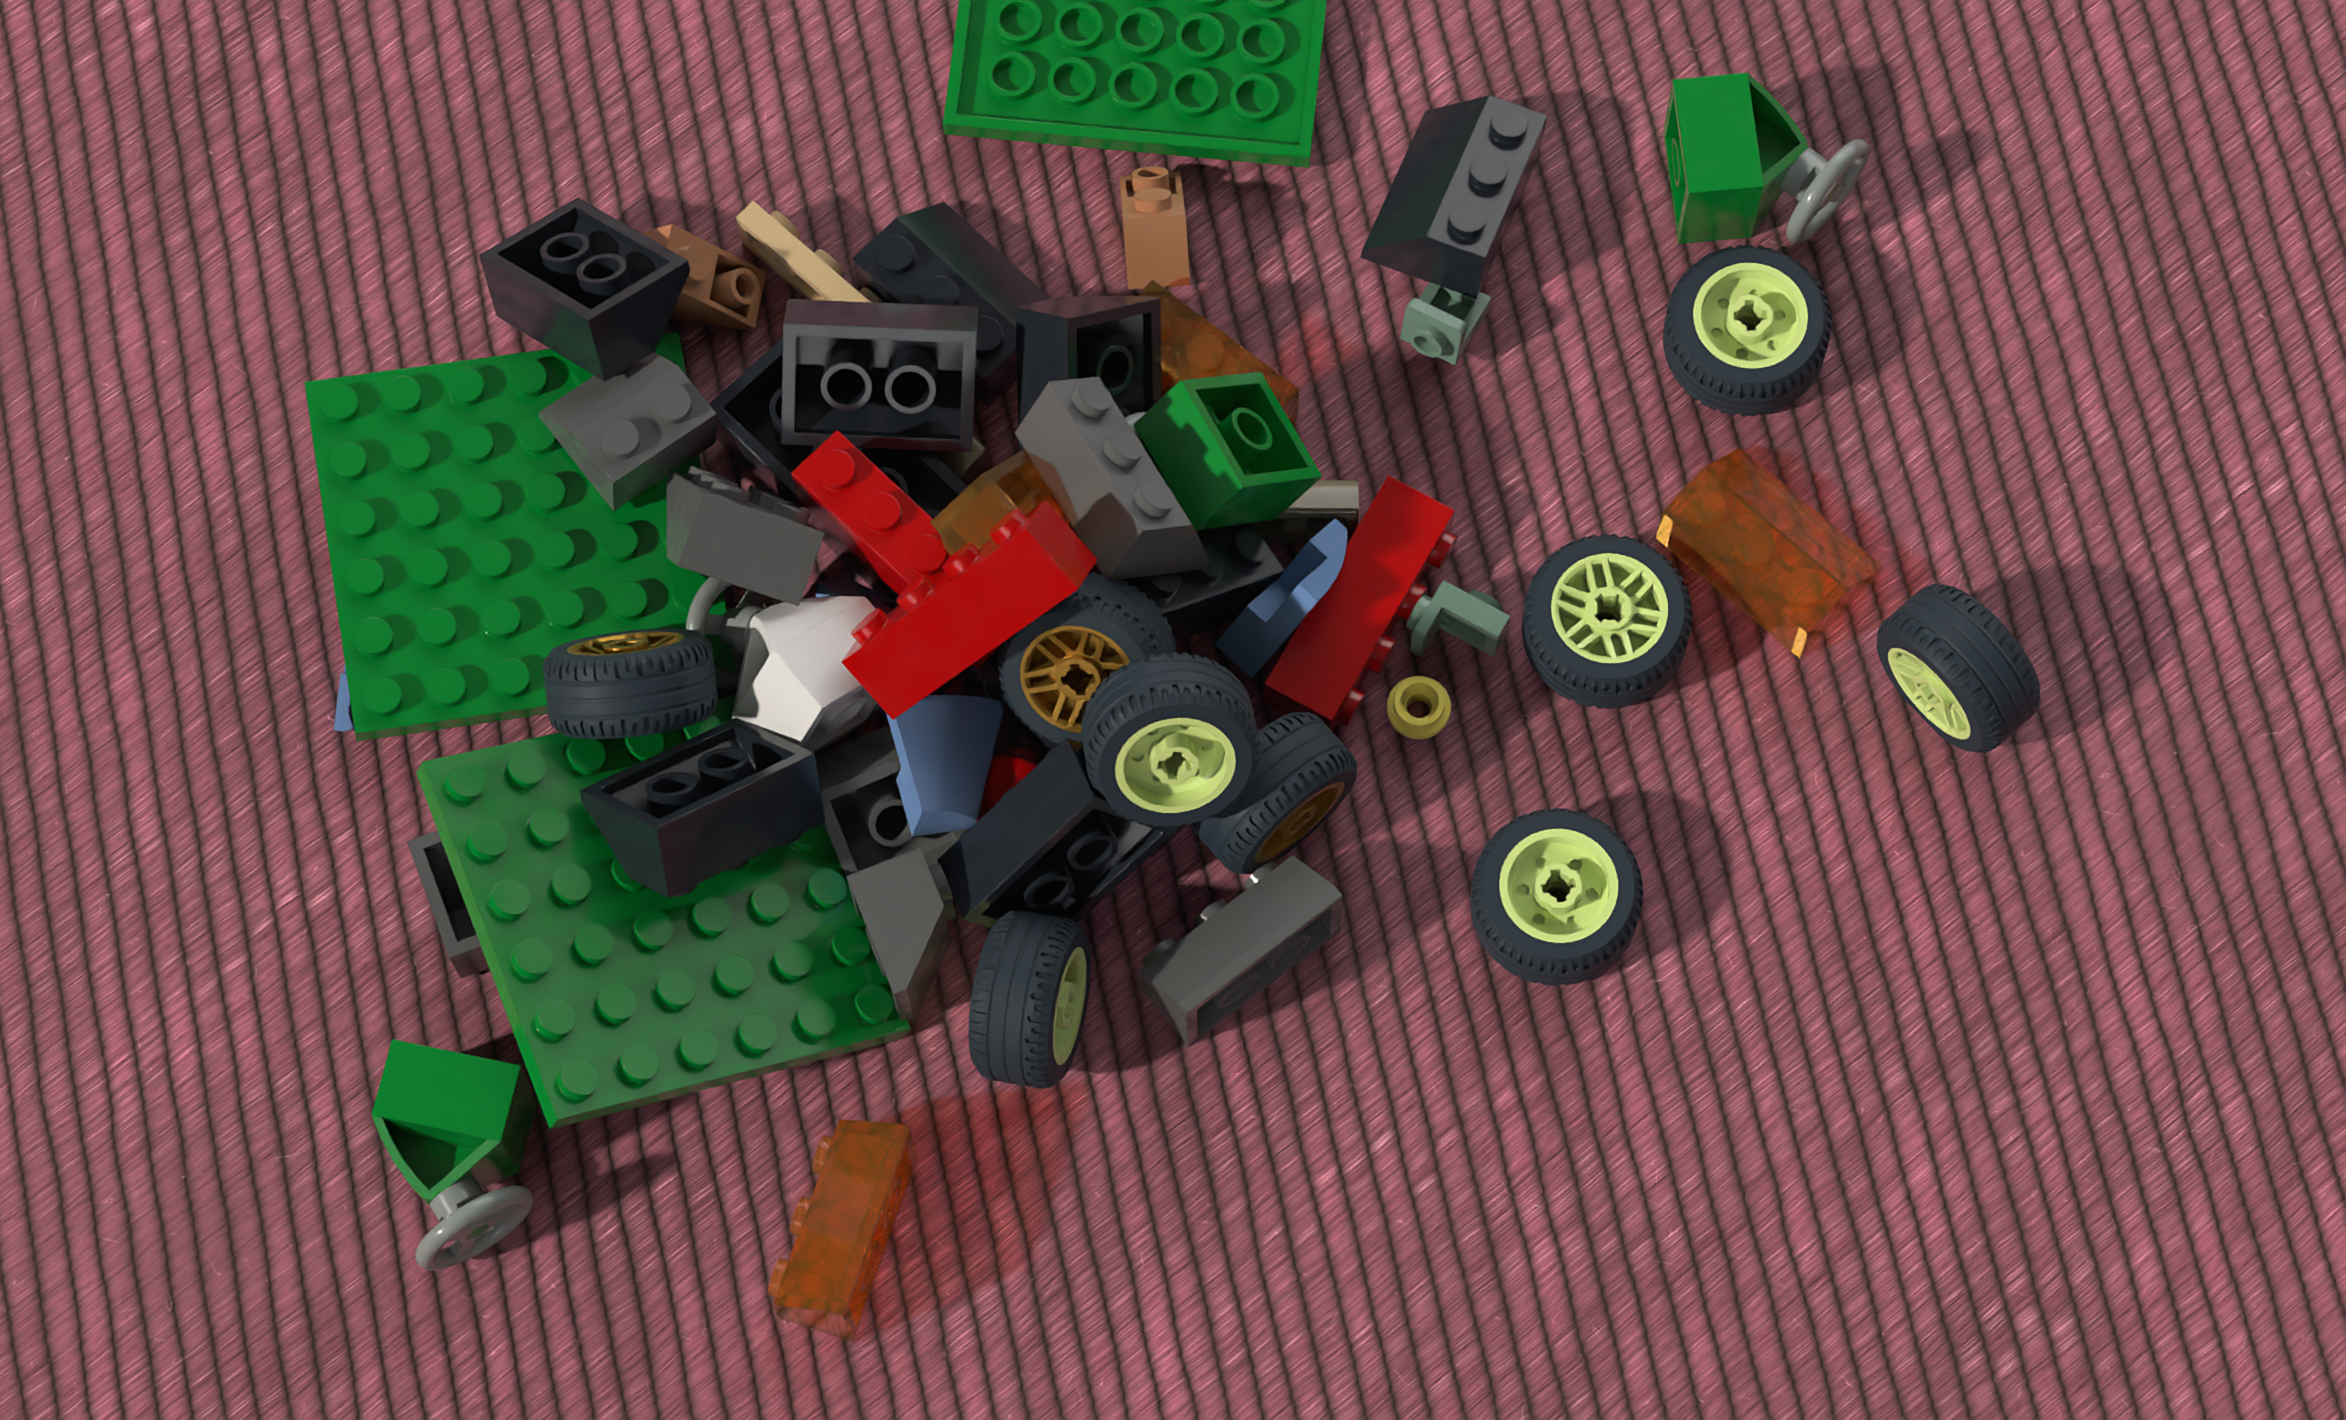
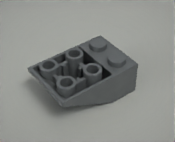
(740, 534)

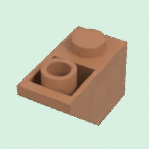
(1154, 228)
(719, 286)

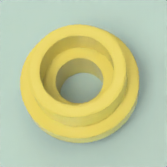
(1418, 689)

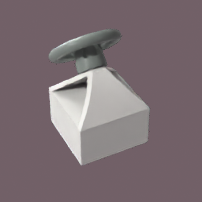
(789, 663)

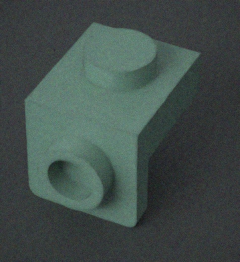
(1443, 322)
(1468, 616)

